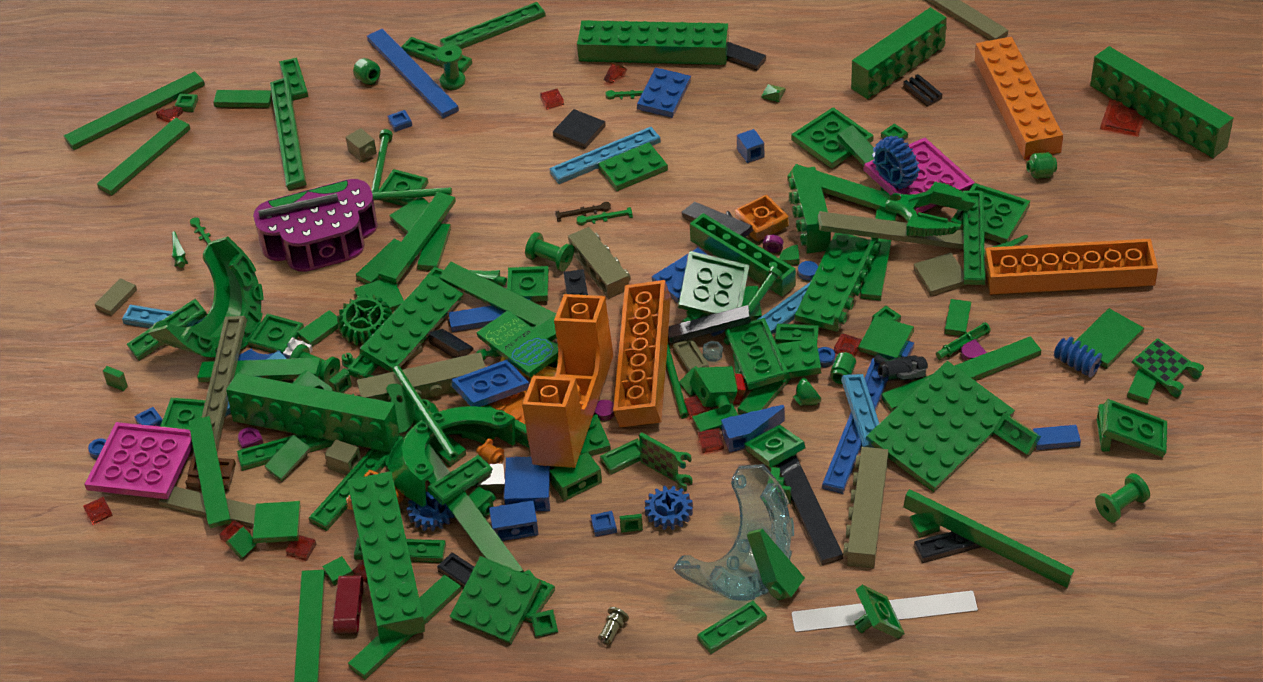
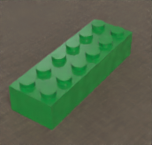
(898, 53)

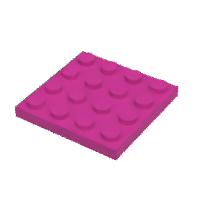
(933, 167)
(140, 460)

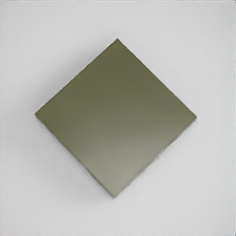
(940, 274)

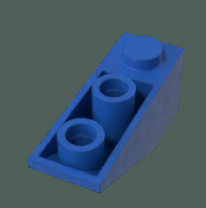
(745, 427)

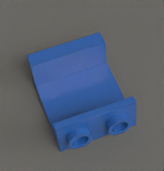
(527, 483)

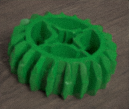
(362, 318)

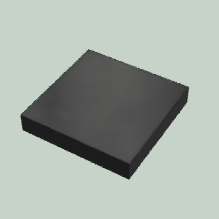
(579, 128)

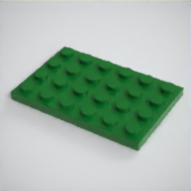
(939, 425)

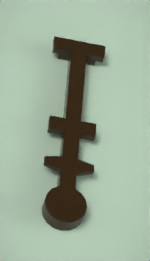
(605, 206)

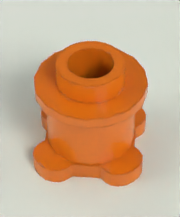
(490, 453)

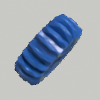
(896, 162)

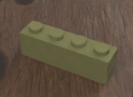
(599, 262)

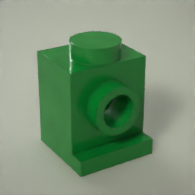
(482, 500)

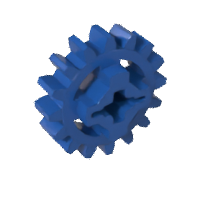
(668, 507)
(430, 515)

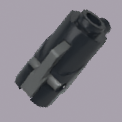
(901, 368)

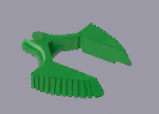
(927, 224)

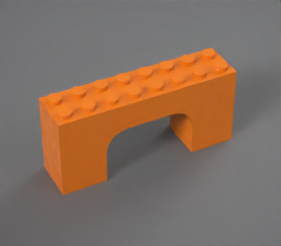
(562, 406)

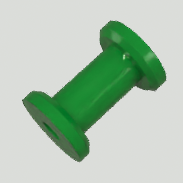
(449, 57)
(560, 255)
(329, 367)
(1111, 505)

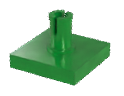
(878, 613)

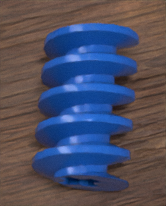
(1077, 356)

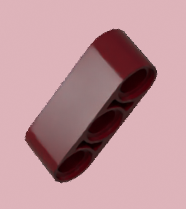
(348, 604)

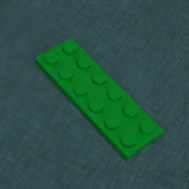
(411, 323)

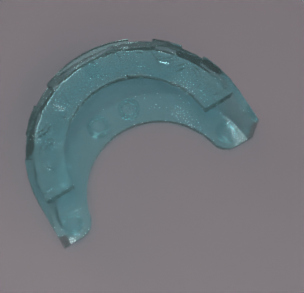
(761, 506)

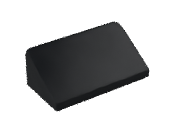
(449, 343)

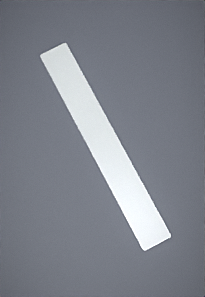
(903, 608)

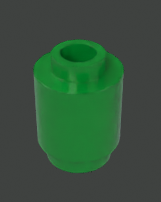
(843, 365)

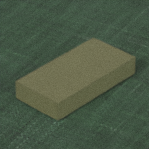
(115, 297)
(689, 354)

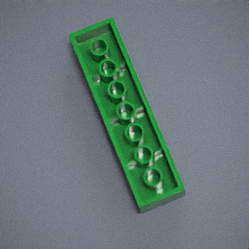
(653, 42)
(1161, 101)
(313, 412)
(386, 556)

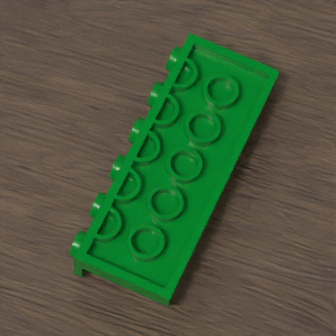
(837, 281)

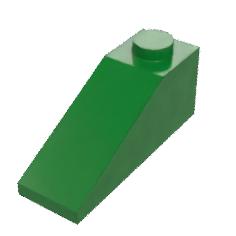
(775, 568)

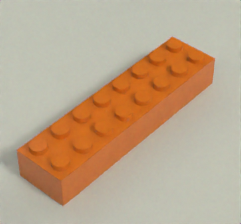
(1018, 97)
(1070, 266)
(642, 354)

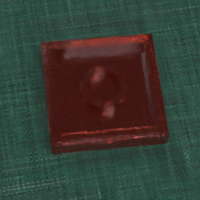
(1122, 119)

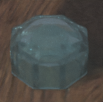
(712, 351)

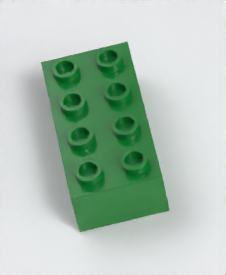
(807, 203)

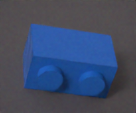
(514, 520)

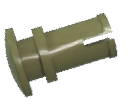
(614, 622)

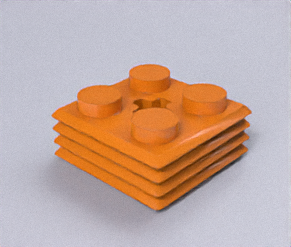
(764, 217)

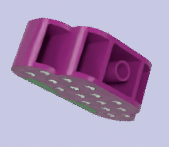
(320, 233)

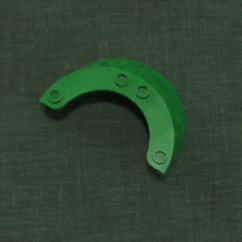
(235, 294)
(408, 458)

